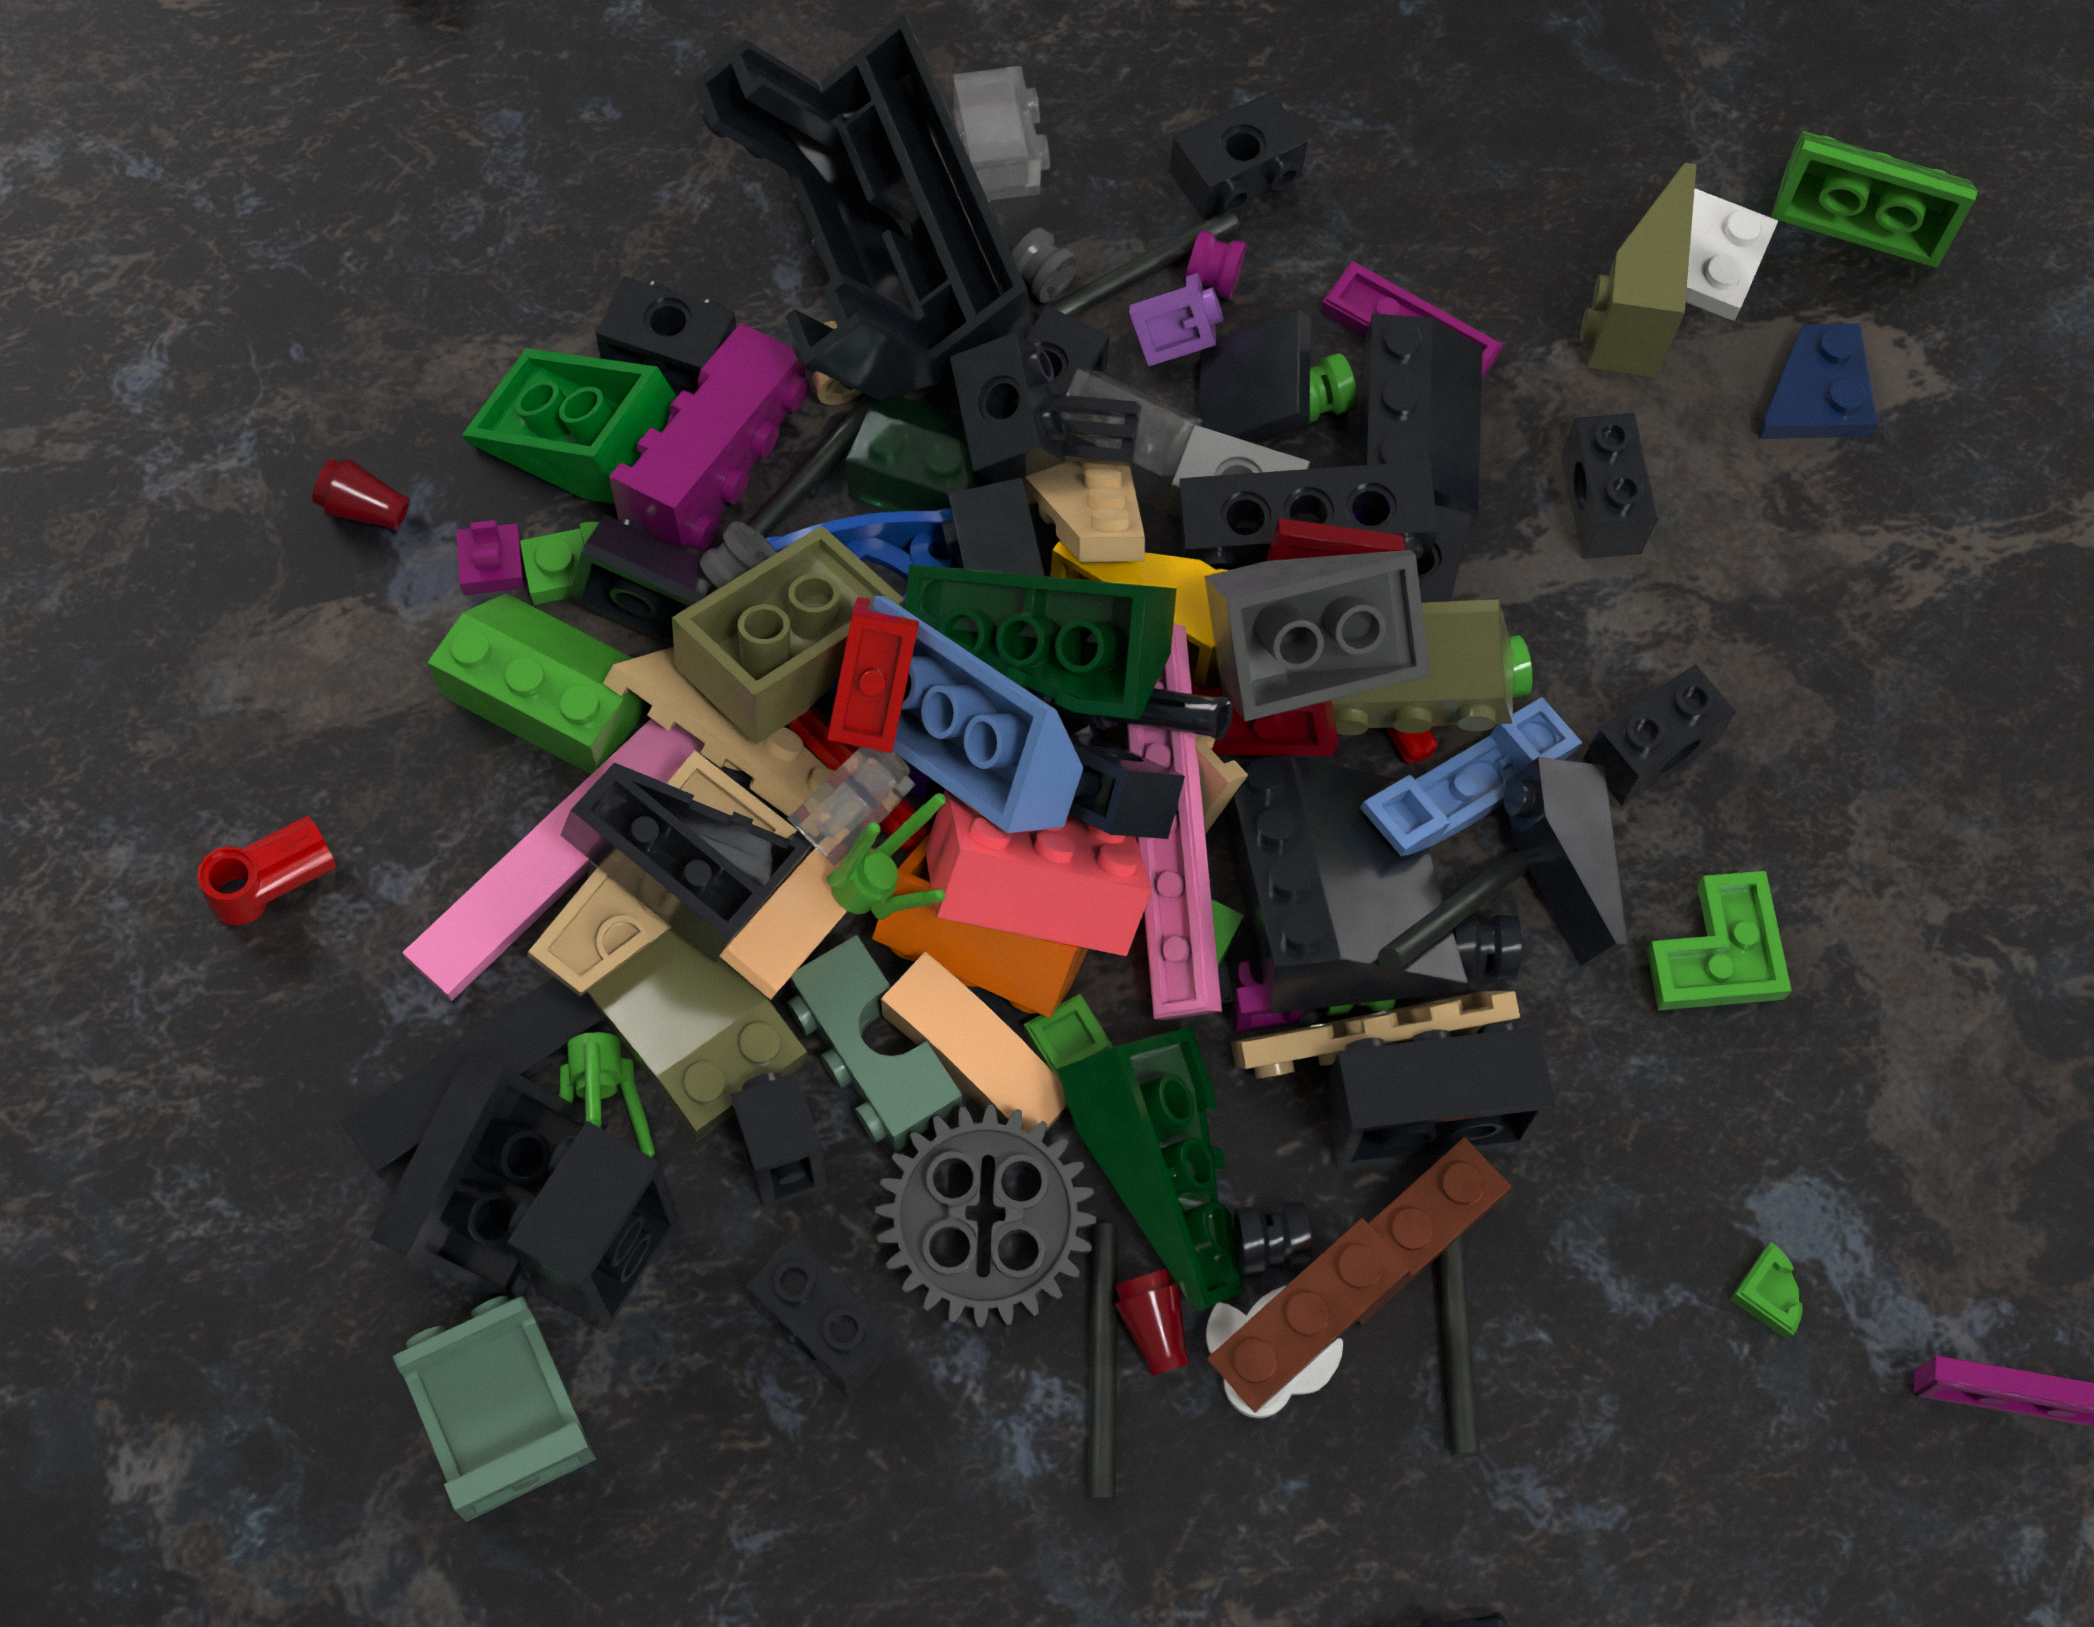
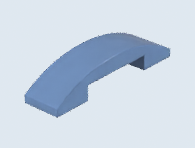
(1469, 785)

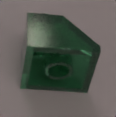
(910, 457)

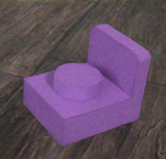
(1177, 321)

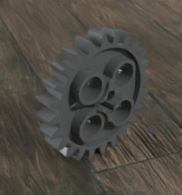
(924, 1213)

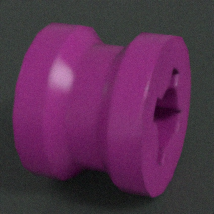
(1217, 263)

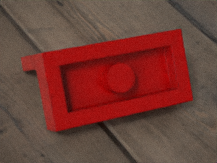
(872, 678)

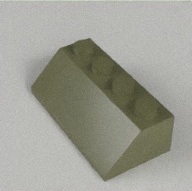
(1466, 683)

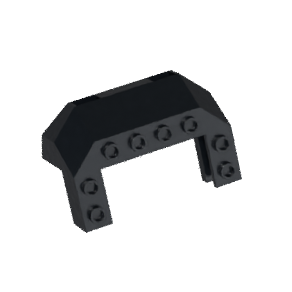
(888, 208)

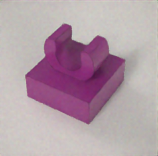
(490, 558)
(1251, 1008)

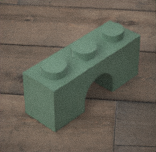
(897, 1093)

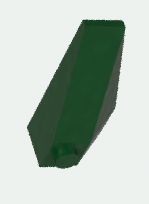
(1067, 638)
(1149, 1132)

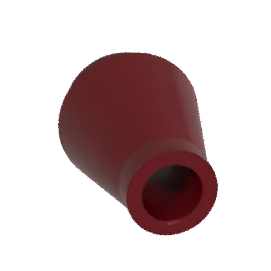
(358, 495)
(1154, 1319)

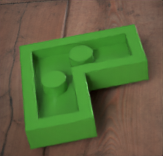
(1738, 957)

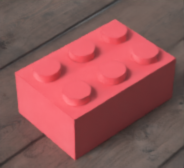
(1041, 884)

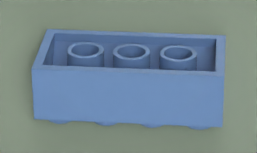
(983, 735)

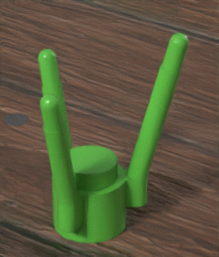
(870, 877)
(594, 1072)

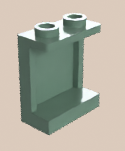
(493, 1406)

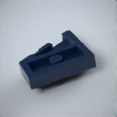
(1823, 387)

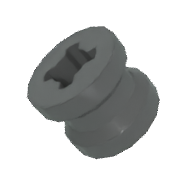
(1045, 265)
(738, 553)

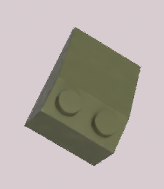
(1645, 292)
(776, 632)
(695, 1029)

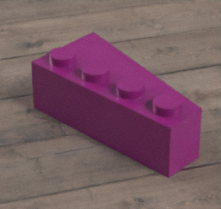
(711, 440)

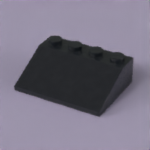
(1330, 889)

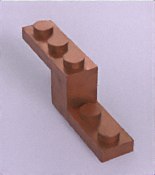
(1358, 1275)

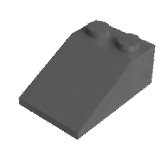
(1316, 629)

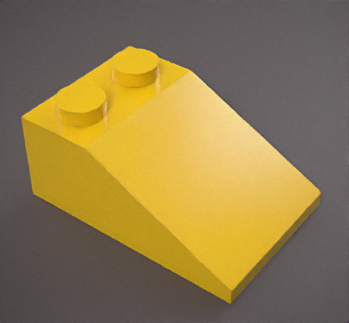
(1161, 571)

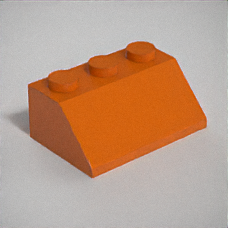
(1015, 966)

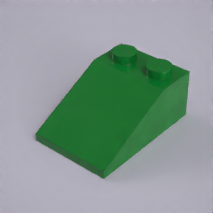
(572, 418)

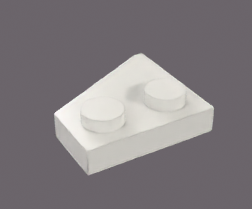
(1724, 253)

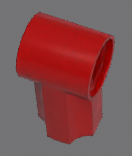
(269, 867)

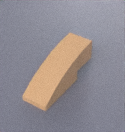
(787, 927)
(973, 1044)

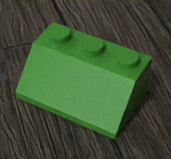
(1872, 199)
(536, 680)

